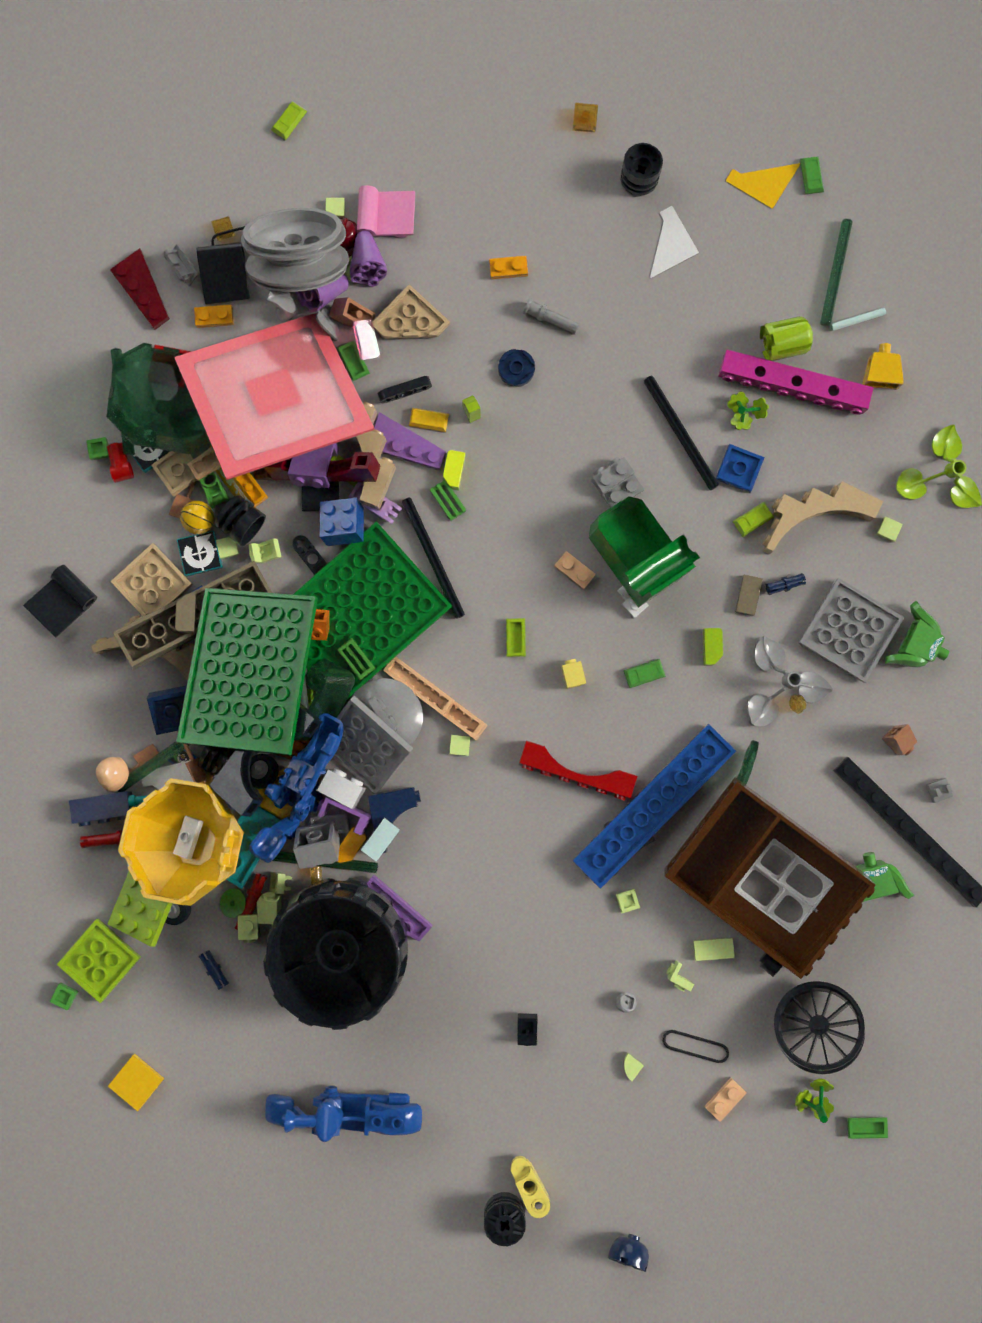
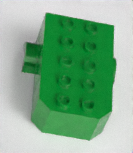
(640, 550)

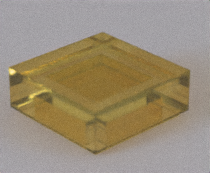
(222, 225)

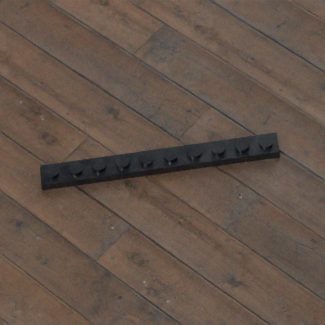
(910, 831)

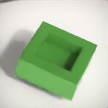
(97, 448)
(63, 996)

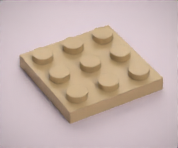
(151, 581)

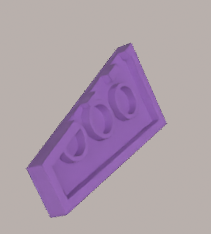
(408, 445)
(415, 923)

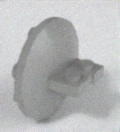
(394, 705)

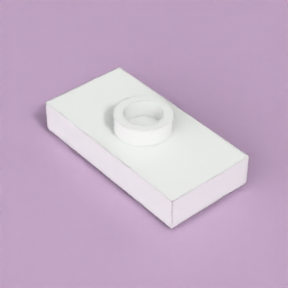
(188, 837)

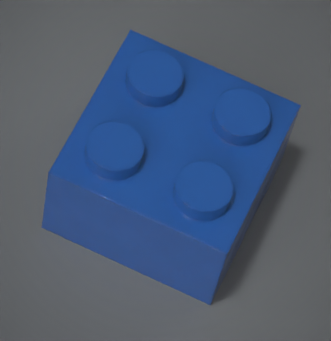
(341, 521)

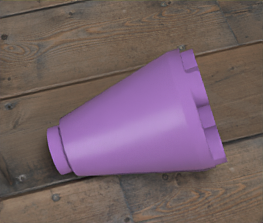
(367, 262)

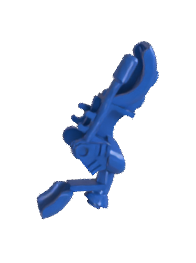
(297, 788)
(356, 1112)

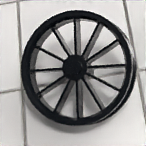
(819, 1027)

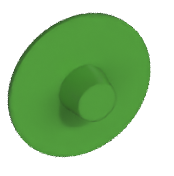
(232, 903)

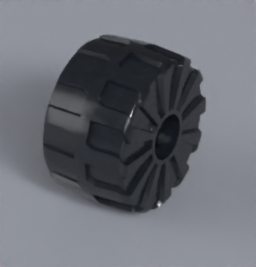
(328, 985)

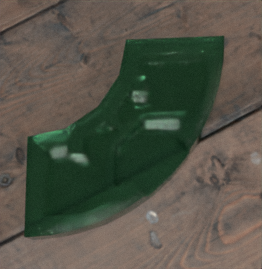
(748, 762)

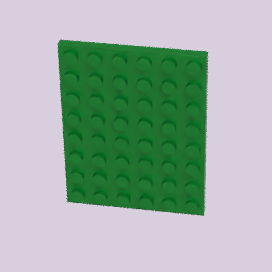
(375, 600)
(247, 671)

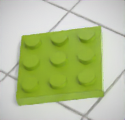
(138, 915)
(99, 960)

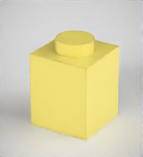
(573, 673)

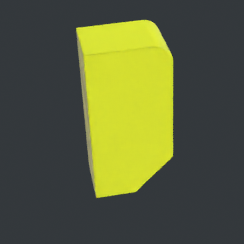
(454, 468)

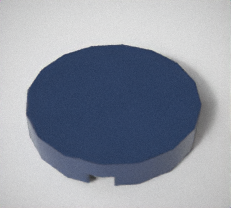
(516, 367)

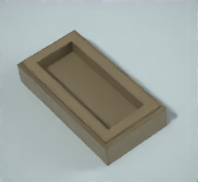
(748, 595)

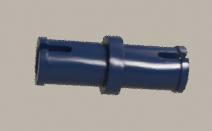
(785, 584)
(213, 969)

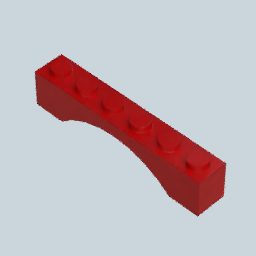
(616, 782)

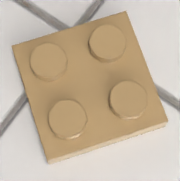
(175, 471)

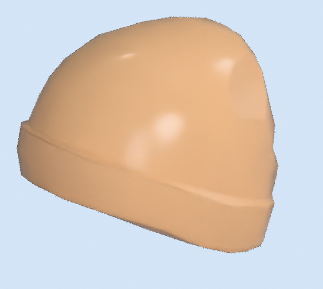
(112, 773)

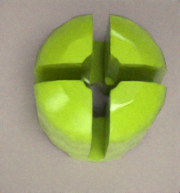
(786, 338)

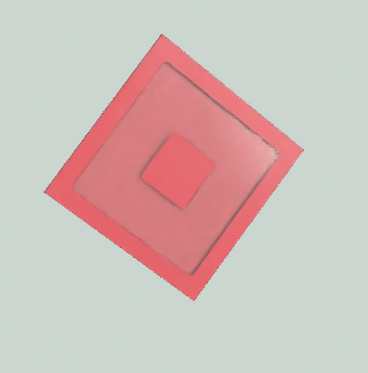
(273, 395)

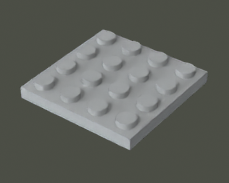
(851, 630)
(369, 746)

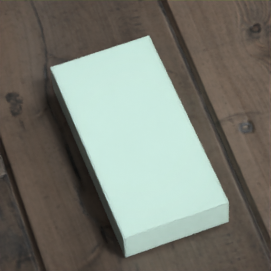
(380, 839)

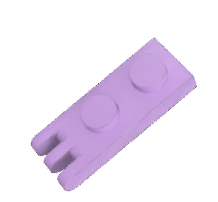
(385, 509)

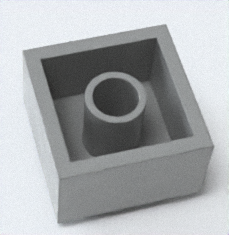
(316, 844)

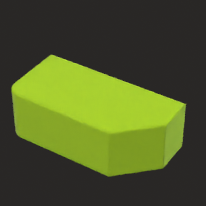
(471, 408)
(712, 645)

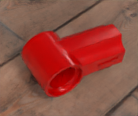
(120, 467)

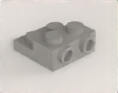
(616, 482)

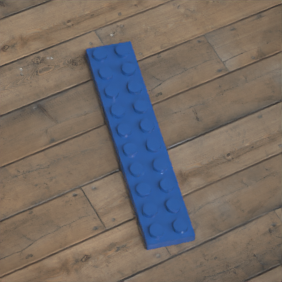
(654, 806)

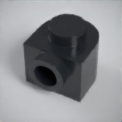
(770, 965)

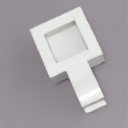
(629, 604)

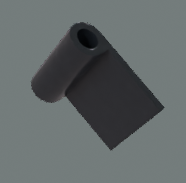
(223, 273)
(60, 601)

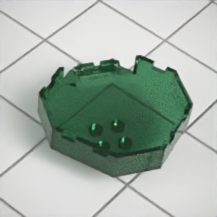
(148, 401)

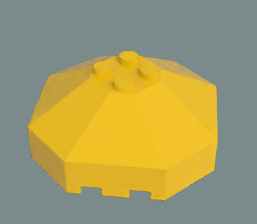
(152, 834)

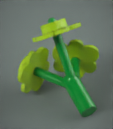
(739, 404)
(820, 1104)

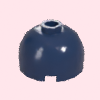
(630, 1252)

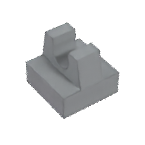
(939, 790)

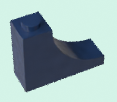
(392, 805)

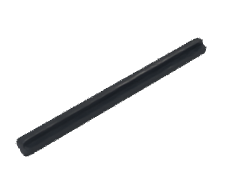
(681, 432)
(433, 557)

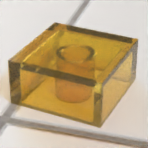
(585, 117)

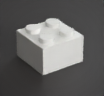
(341, 788)

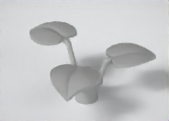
(288, 308)
(811, 685)

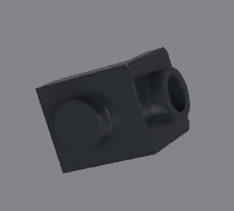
(527, 1029)

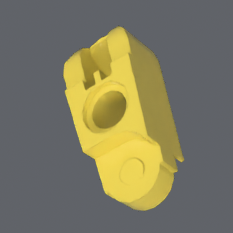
(524, 1171)

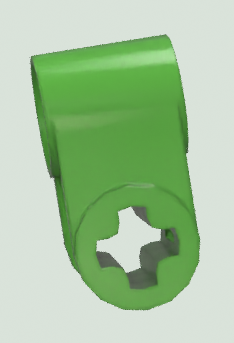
(215, 491)

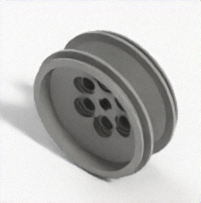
(295, 249)

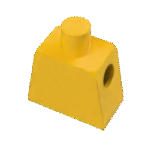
(884, 369)

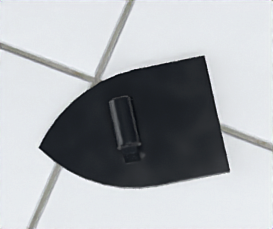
(313, 496)

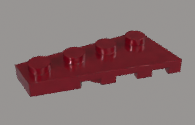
(139, 284)

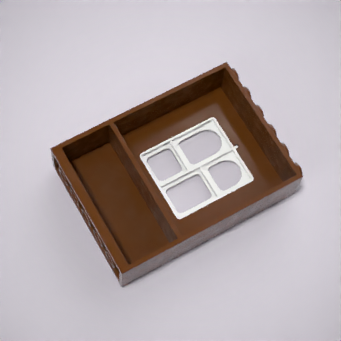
(731, 845)

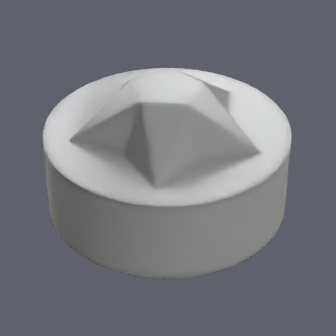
(626, 1002)

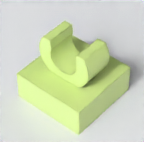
(277, 882)

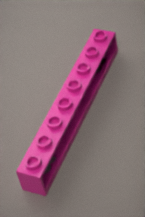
(778, 377)

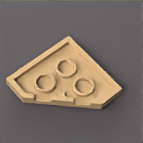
(410, 317)

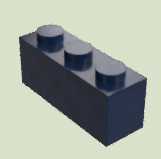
(99, 808)

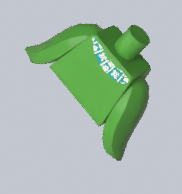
(921, 642)
(885, 876)

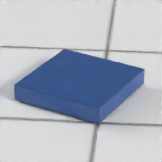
(739, 468)

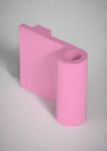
(386, 212)

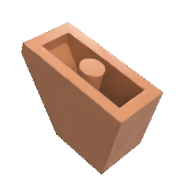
(347, 311)
(900, 739)

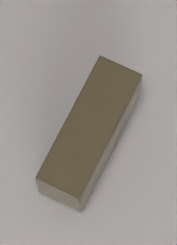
(186, 614)

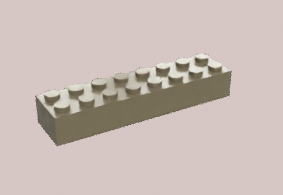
(156, 632)

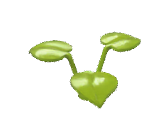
(949, 445)

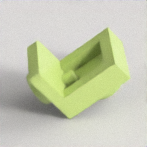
(264, 551)
(248, 928)
(680, 982)

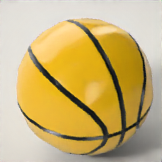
(197, 517)

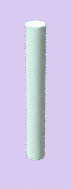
(858, 319)

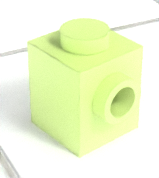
(268, 907)

